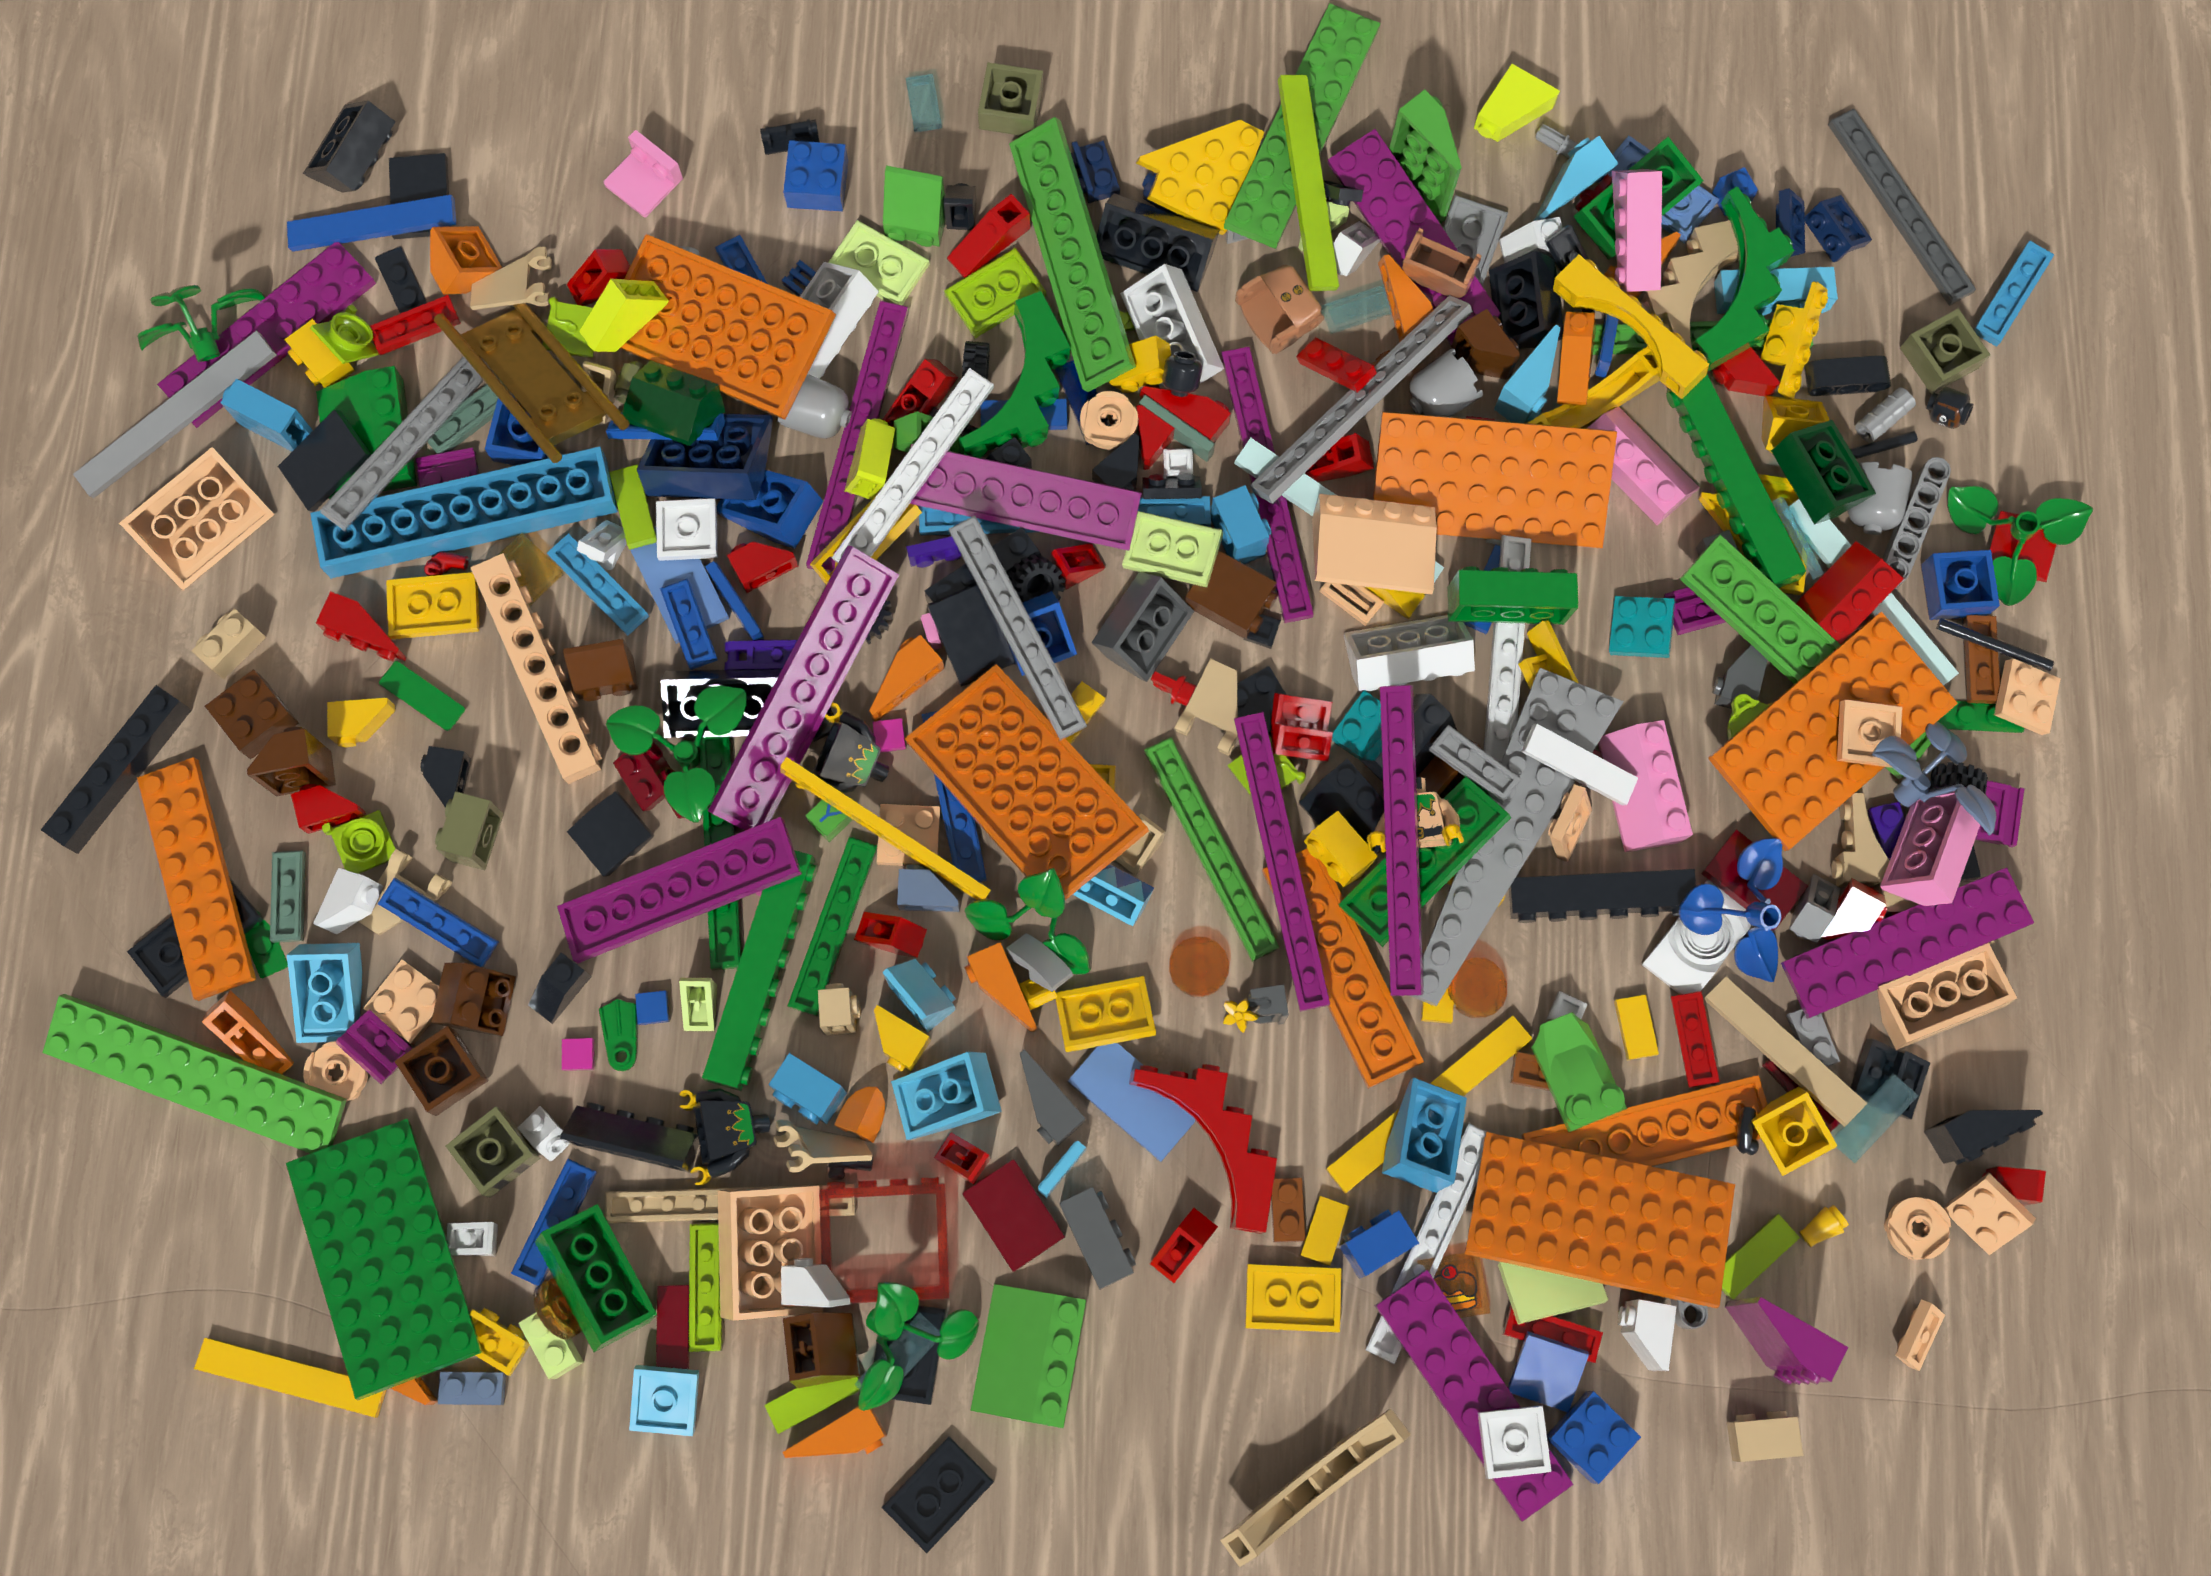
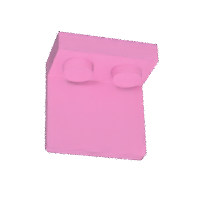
(644, 176)

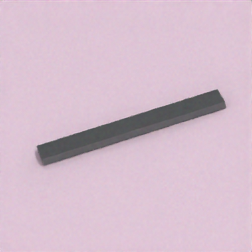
(1901, 207)

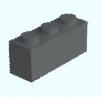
(1098, 1237)

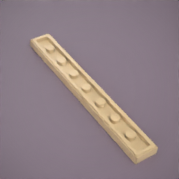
(685, 1205)

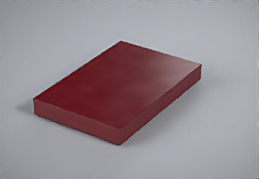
(1724, 874)
(1013, 1215)

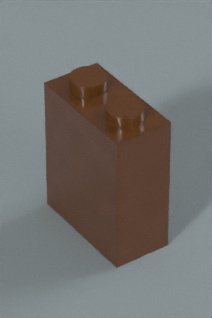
(1234, 596)

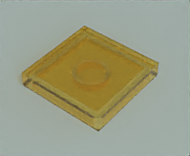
(536, 569)

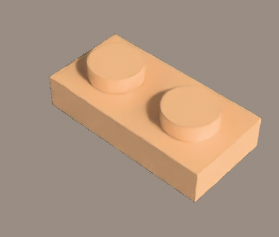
(1919, 1335)

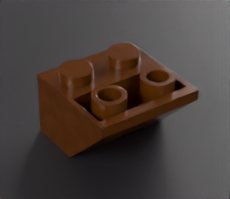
(1486, 346)
(473, 998)
(820, 1348)

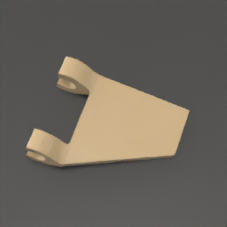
(511, 283)
(1215, 703)
(381, 919)
(819, 1146)

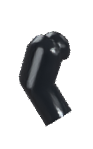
(1745, 1129)
(837, 1169)

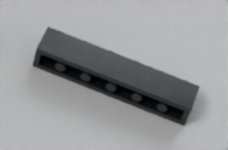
(116, 770)
(1599, 895)

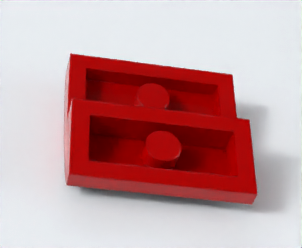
(2035, 549)
(1301, 727)

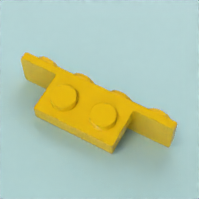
(1791, 338)
(1549, 654)

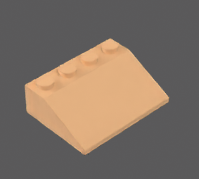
(197, 518)
(1374, 543)
(756, 1237)

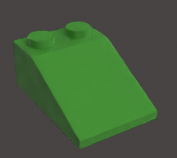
(913, 206)

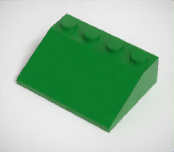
(374, 407)

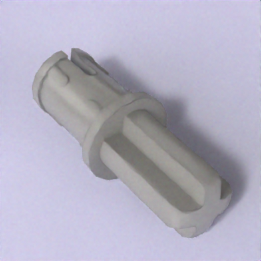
(1555, 140)

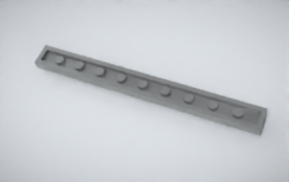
(1355, 405)

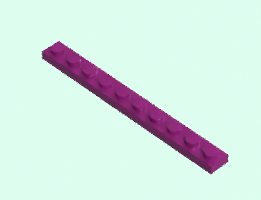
(865, 405)
(1282, 544)
(1401, 840)
(1282, 862)

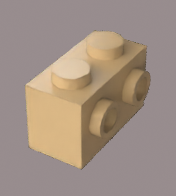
(228, 643)
(838, 1010)
(1764, 1438)

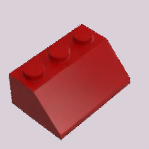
(1849, 591)

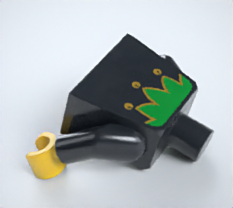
(849, 754)
(723, 1129)

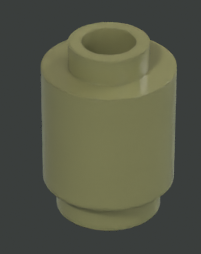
(624, 380)

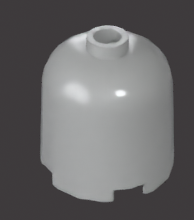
(1443, 386)
(818, 409)
(1888, 505)

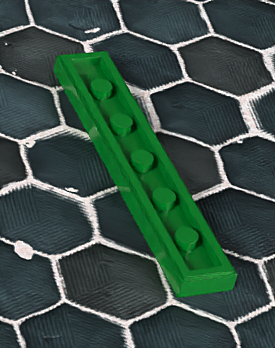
(833, 925)

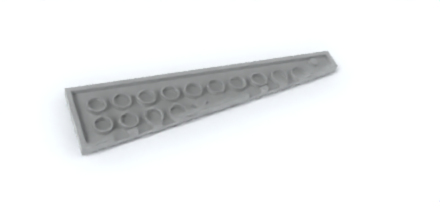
(1480, 885)

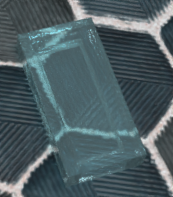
(923, 103)

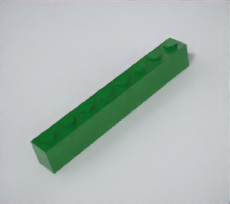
(1737, 484)
(758, 979)

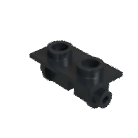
(777, 138)

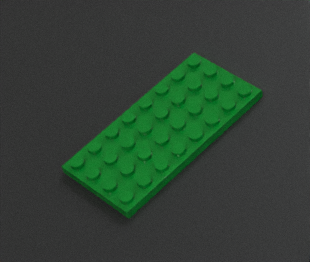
(383, 1259)

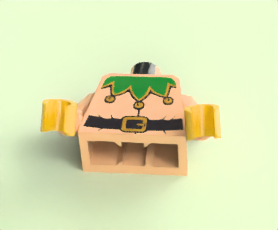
(1436, 821)

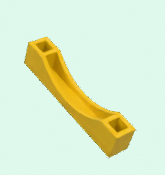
(1587, 288)
(1616, 389)

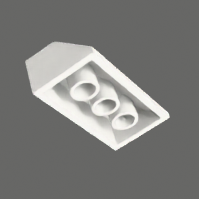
(848, 296)
(1166, 308)
(1409, 652)

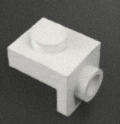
(543, 1134)

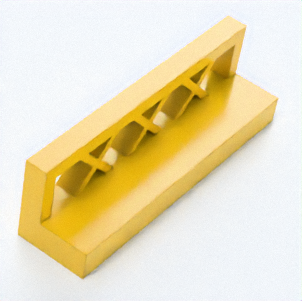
(900, 526)

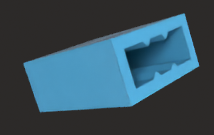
(265, 415)

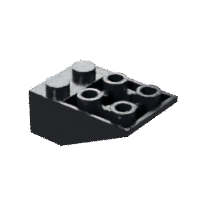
(1971, 1132)

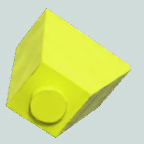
(1514, 104)
(621, 313)
(870, 459)

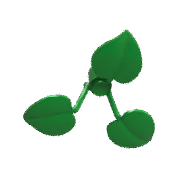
(201, 340)
(2058, 517)
(694, 788)
(1044, 894)
(893, 1307)

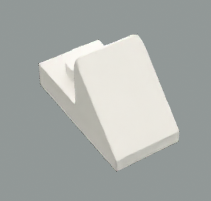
(604, 544)
(472, 1238)

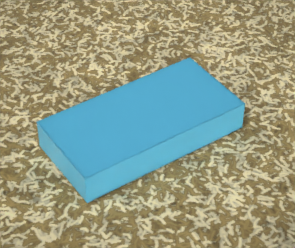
(1061, 1168)

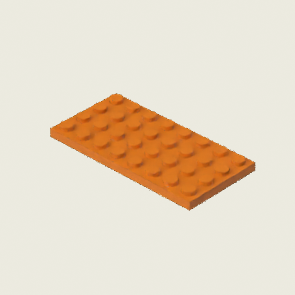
(727, 327)
(1499, 476)
(1788, 753)
(1025, 783)
(1601, 1219)

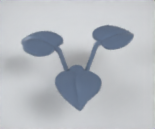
(1916, 784)

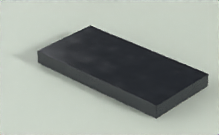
(160, 951)

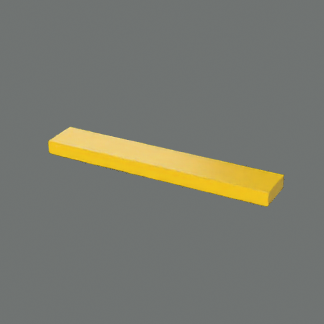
(284, 1376)

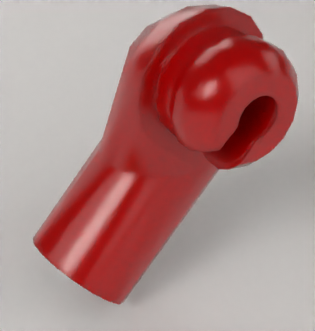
(444, 561)

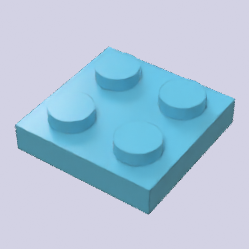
(664, 1400)

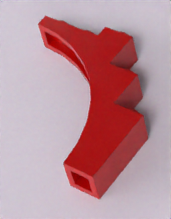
(1202, 1097)

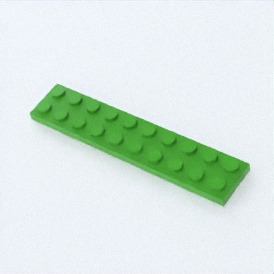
(1331, 68)
(1072, 255)
(1764, 615)
(193, 1075)

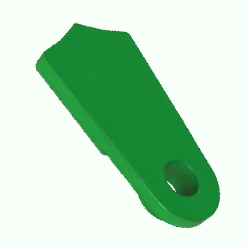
(620, 1032)

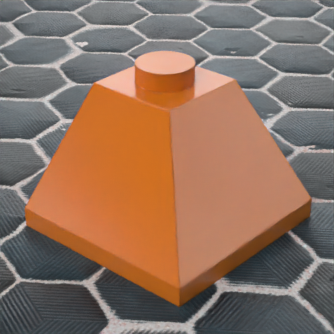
(460, 258)

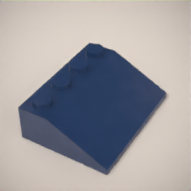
(710, 468)

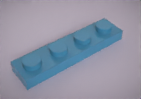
(2013, 293)
(598, 585)

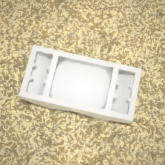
(1690, 959)

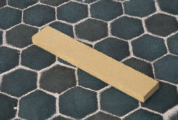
(1785, 1051)

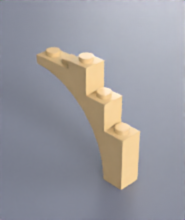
(1709, 252)
(1863, 855)
(1313, 1485)

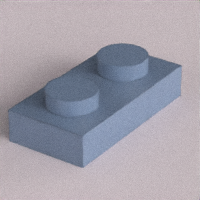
(472, 1388)

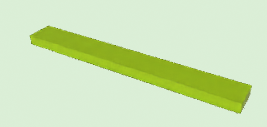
(1308, 183)

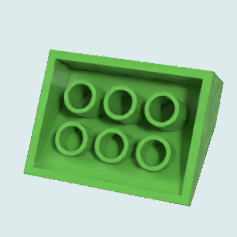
(1427, 151)
(1028, 1355)

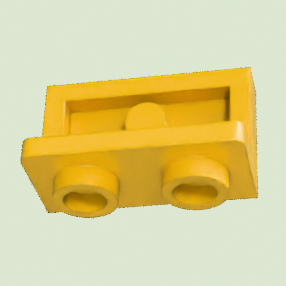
(500, 1345)

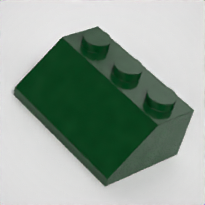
(672, 402)
(1822, 471)

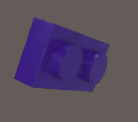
(926, 553)
(1887, 825)

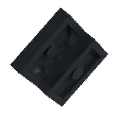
(610, 833)
(1880, 1062)

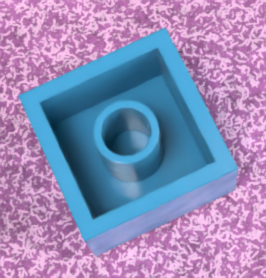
(1244, 531)
(808, 1089)

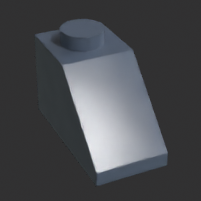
(923, 891)

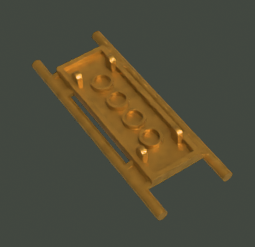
(531, 380)

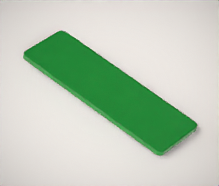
(422, 696)
(1977, 718)
(265, 954)

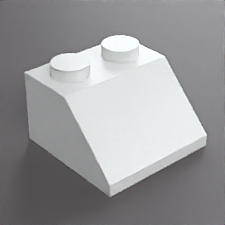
(1649, 1331)

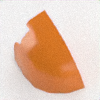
(863, 1113)

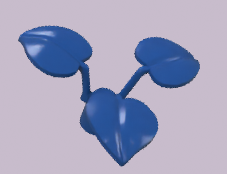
(1703, 905)

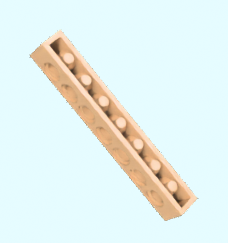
(490, 577)

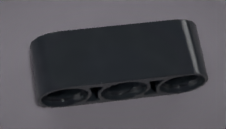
(1847, 375)

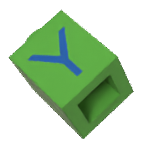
(827, 820)

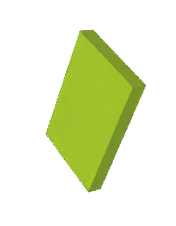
(991, 292)

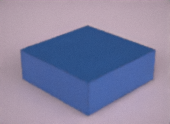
(652, 1007)

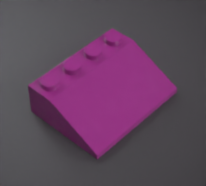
(1787, 1343)

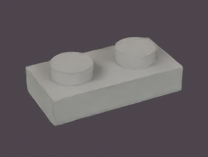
(1813, 1036)

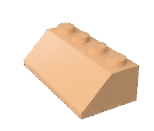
(1944, 996)

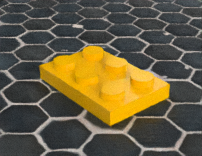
(432, 605)
(1105, 1014)
(1293, 1298)

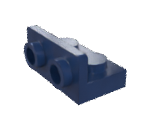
(1094, 171)
(1791, 219)
(1836, 228)

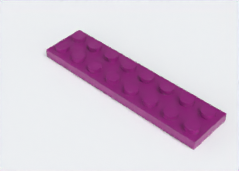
(1397, 210)
(314, 293)
(1032, 499)
(679, 890)
(1906, 943)
(1462, 1380)

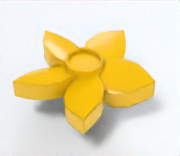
(1239, 1014)

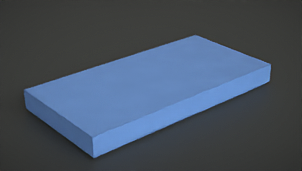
(1685, 214)
(666, 572)
(1138, 1111)

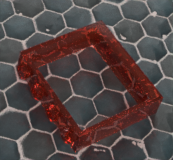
(869, 1188)

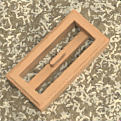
(1349, 608)

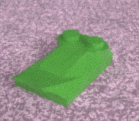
(1576, 1072)

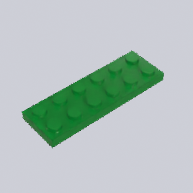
(1437, 865)

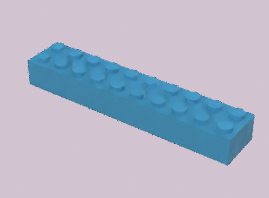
(467, 512)

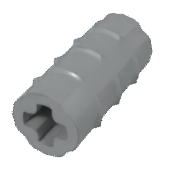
(1885, 415)

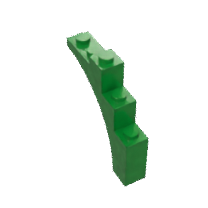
(1756, 286)
(1020, 416)

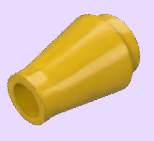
(1825, 1225)

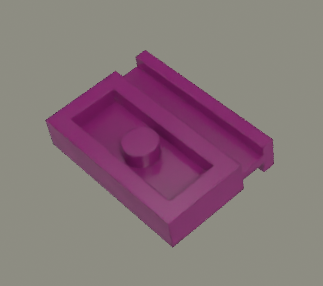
(446, 466)
(1691, 612)
(2008, 809)
(373, 1046)

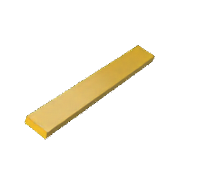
(883, 830)
(1458, 1078)

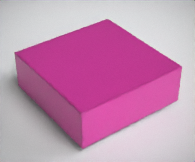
(889, 734)
(578, 1054)

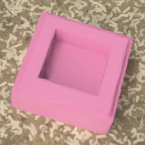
(931, 631)

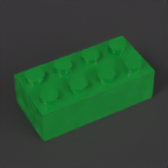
(1677, 182)
(1512, 596)
(595, 1277)

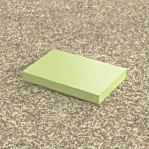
(884, 262)
(1173, 549)
(1544, 1294)

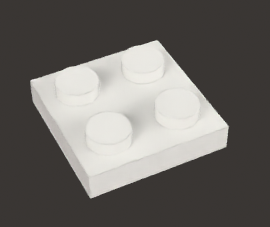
(686, 529)
(1514, 1442)

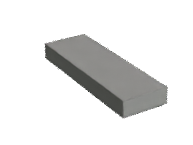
(1475, 764)

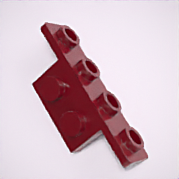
(645, 776)

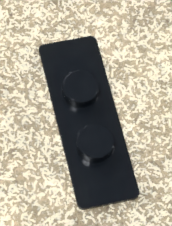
(400, 280)

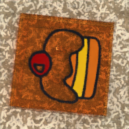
(1462, 1283)

